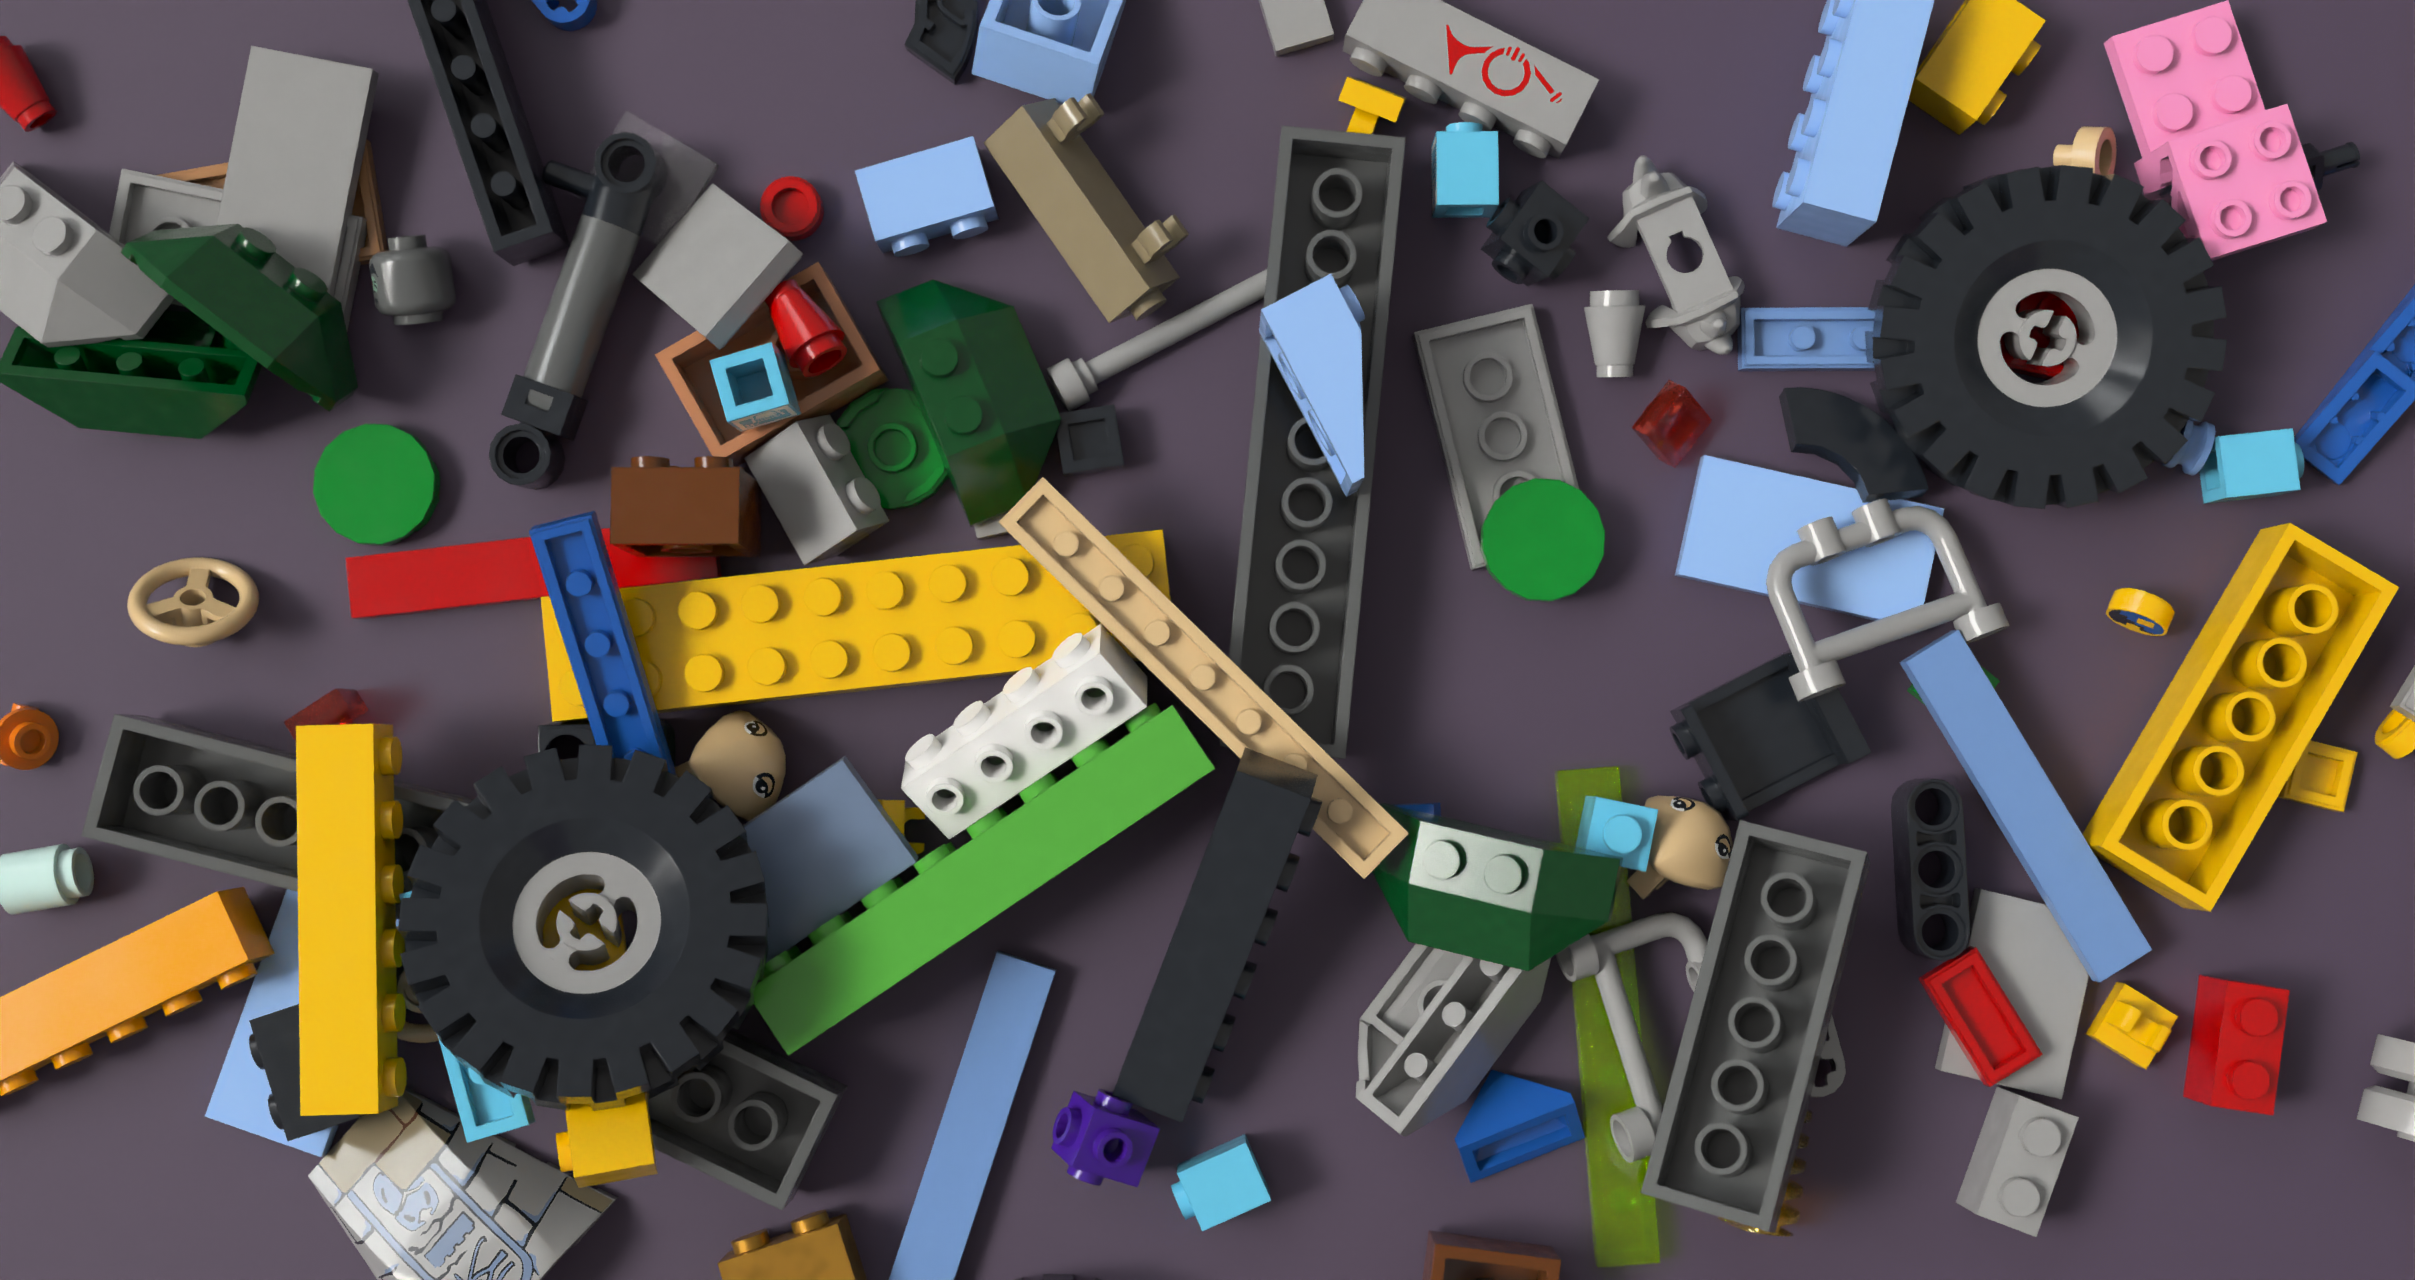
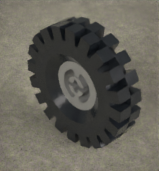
(2123, 381)
(523, 1008)

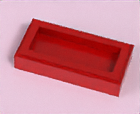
(1980, 1016)

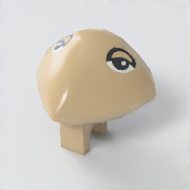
(740, 764)
(1687, 846)

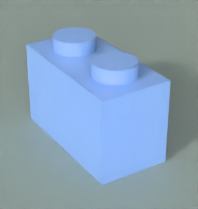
(927, 197)

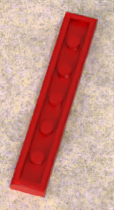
(487, 576)

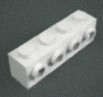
(1024, 730)

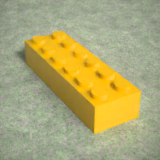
(2238, 716)

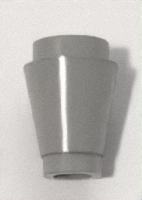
(1614, 330)

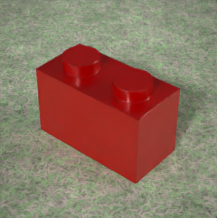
(2236, 1045)

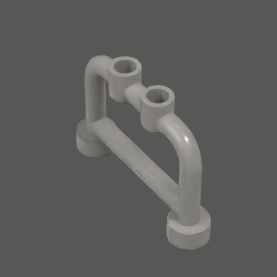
(1873, 525)
(1636, 1127)

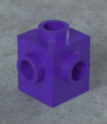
(1103, 1138)

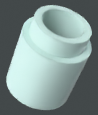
(44, 878)

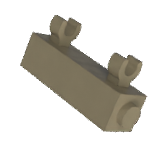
(1083, 208)

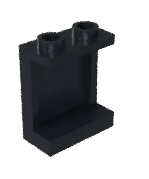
(1761, 740)

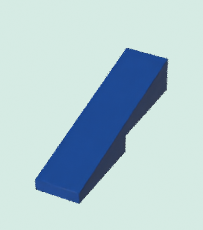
(2365, 398)

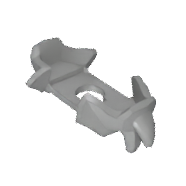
(1702, 301)

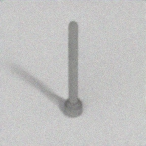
(1078, 379)

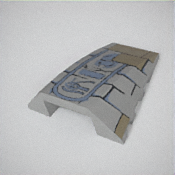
(450, 1208)

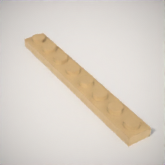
(1196, 668)

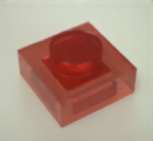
(1672, 423)
(334, 708)

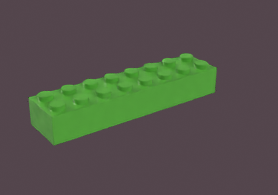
(979, 880)

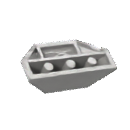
(65, 272)
(1439, 1032)

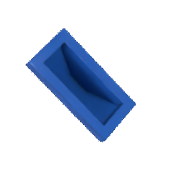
(1514, 1124)

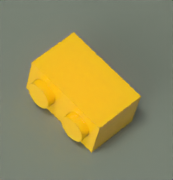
(1972, 59)

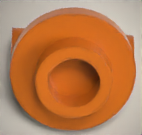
(27, 737)

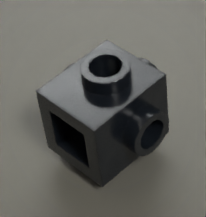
(1533, 235)

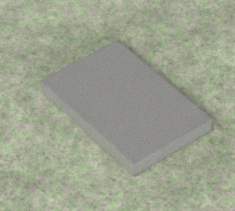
(717, 265)
(2039, 979)

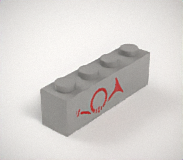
(1472, 68)

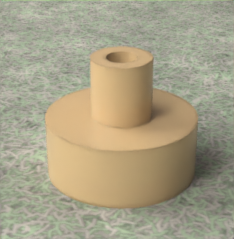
(2091, 149)

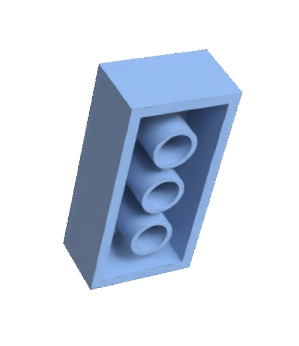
(1851, 118)

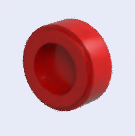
(792, 207)

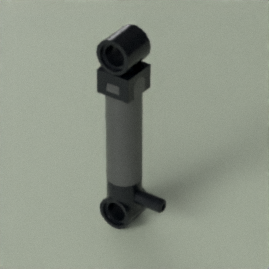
(554, 381)

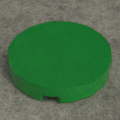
(894, 447)
(376, 484)
(1542, 540)

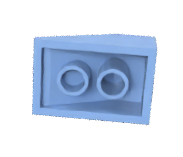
(1047, 45)
(1319, 354)

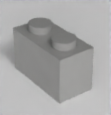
(817, 488)
(2016, 1161)

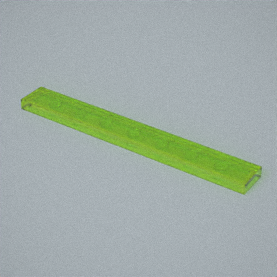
(1620, 1214)

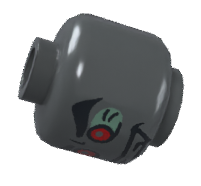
(412, 280)

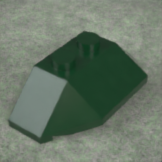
(256, 302)
(168, 384)
(975, 391)
(1493, 889)

